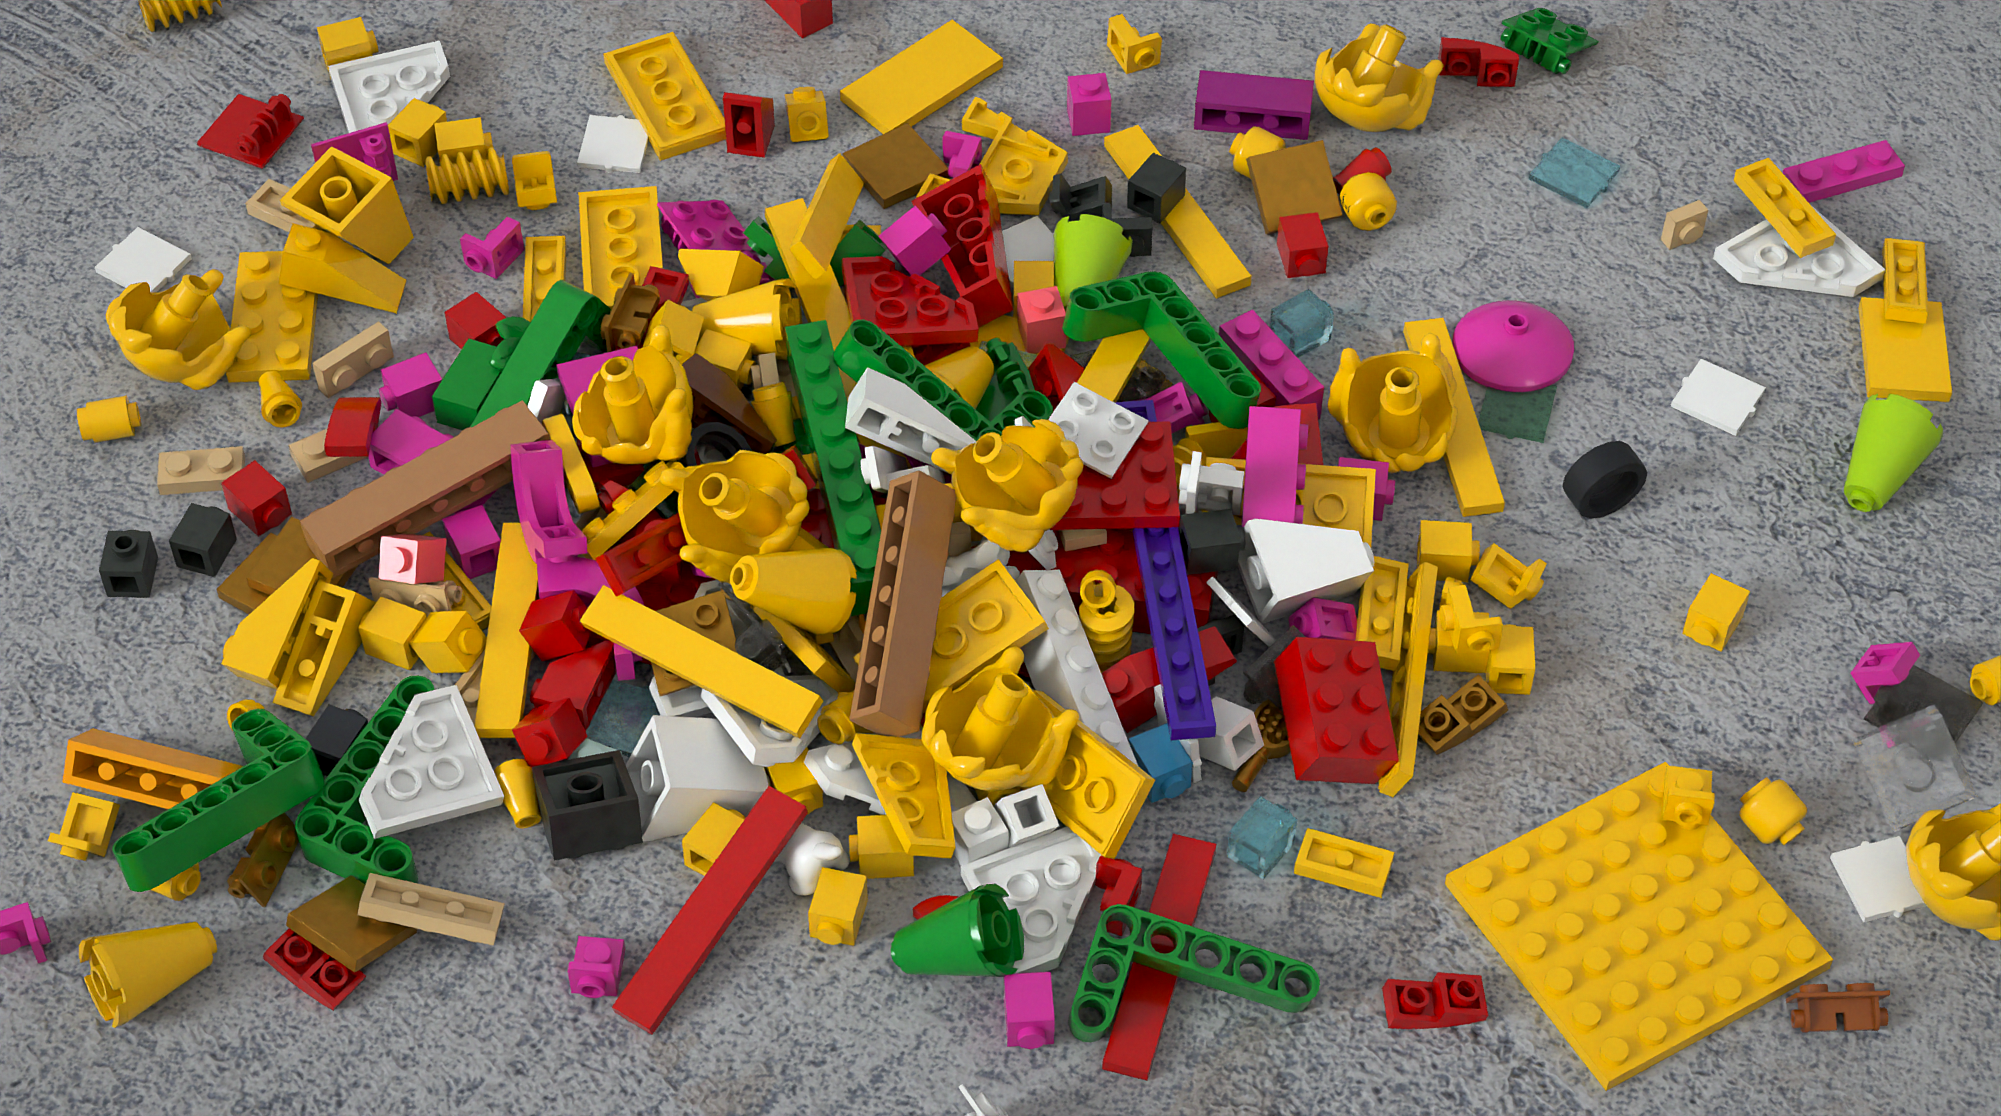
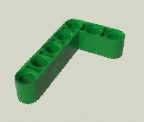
(1177, 328)
(552, 338)
(871, 347)
(276, 778)
(343, 822)
(1183, 964)

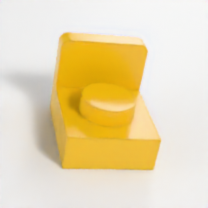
(1129, 48)
(1688, 795)

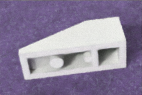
(900, 418)

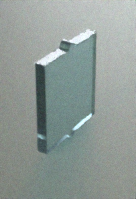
(1574, 172)
(622, 717)

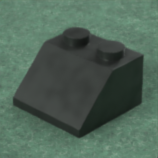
(587, 805)

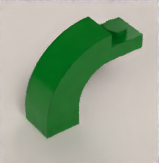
(858, 242)

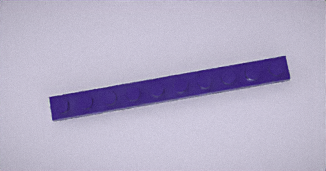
(1173, 623)

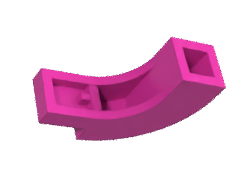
(543, 502)
(586, 580)

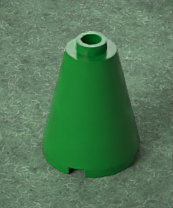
(963, 937)

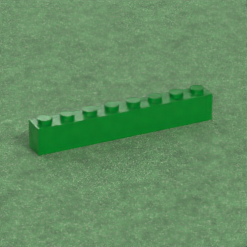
(834, 453)

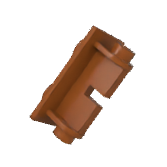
(1819, 1008)

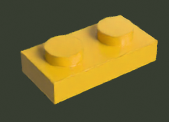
(1344, 862)

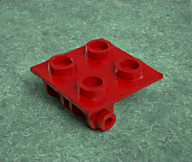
(252, 129)

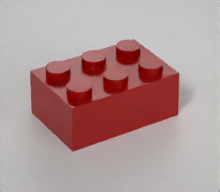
(1336, 710)

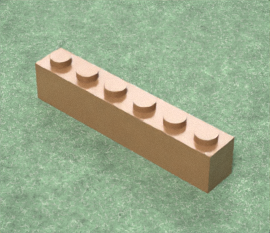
(420, 490)
(903, 606)

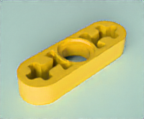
(574, 469)

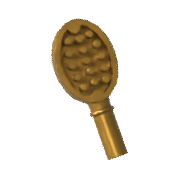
(1276, 744)

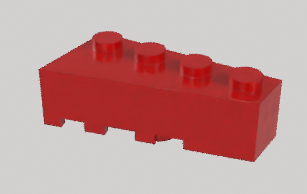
(974, 233)

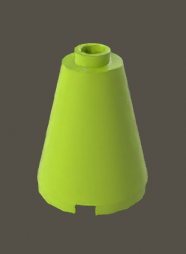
(1087, 253)
(1887, 449)

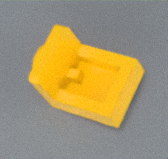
(806, 114)
(534, 180)
(1507, 577)
(1468, 633)
(86, 827)

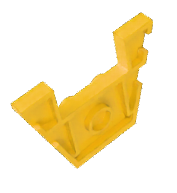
(1016, 162)

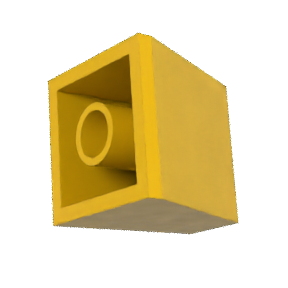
(352, 204)

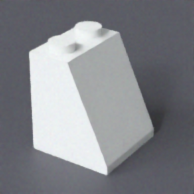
(1295, 562)
(685, 768)

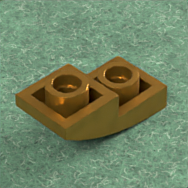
(1461, 716)

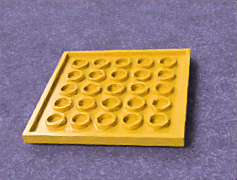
(1636, 927)

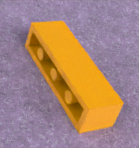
(139, 768)

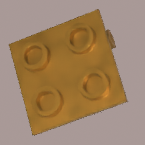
(706, 616)

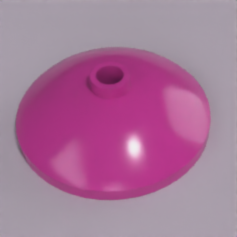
(1513, 346)

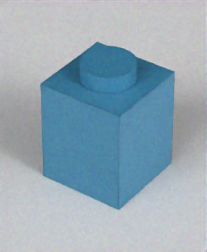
(1163, 761)

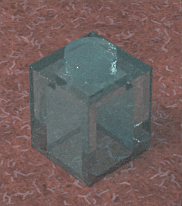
(1303, 322)
(1262, 837)

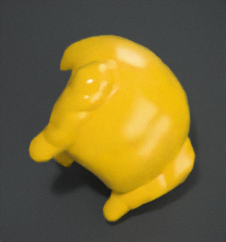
(1371, 87)
(176, 331)
(1396, 404)
(637, 406)
(1014, 482)
(737, 509)
(997, 729)
(1959, 867)

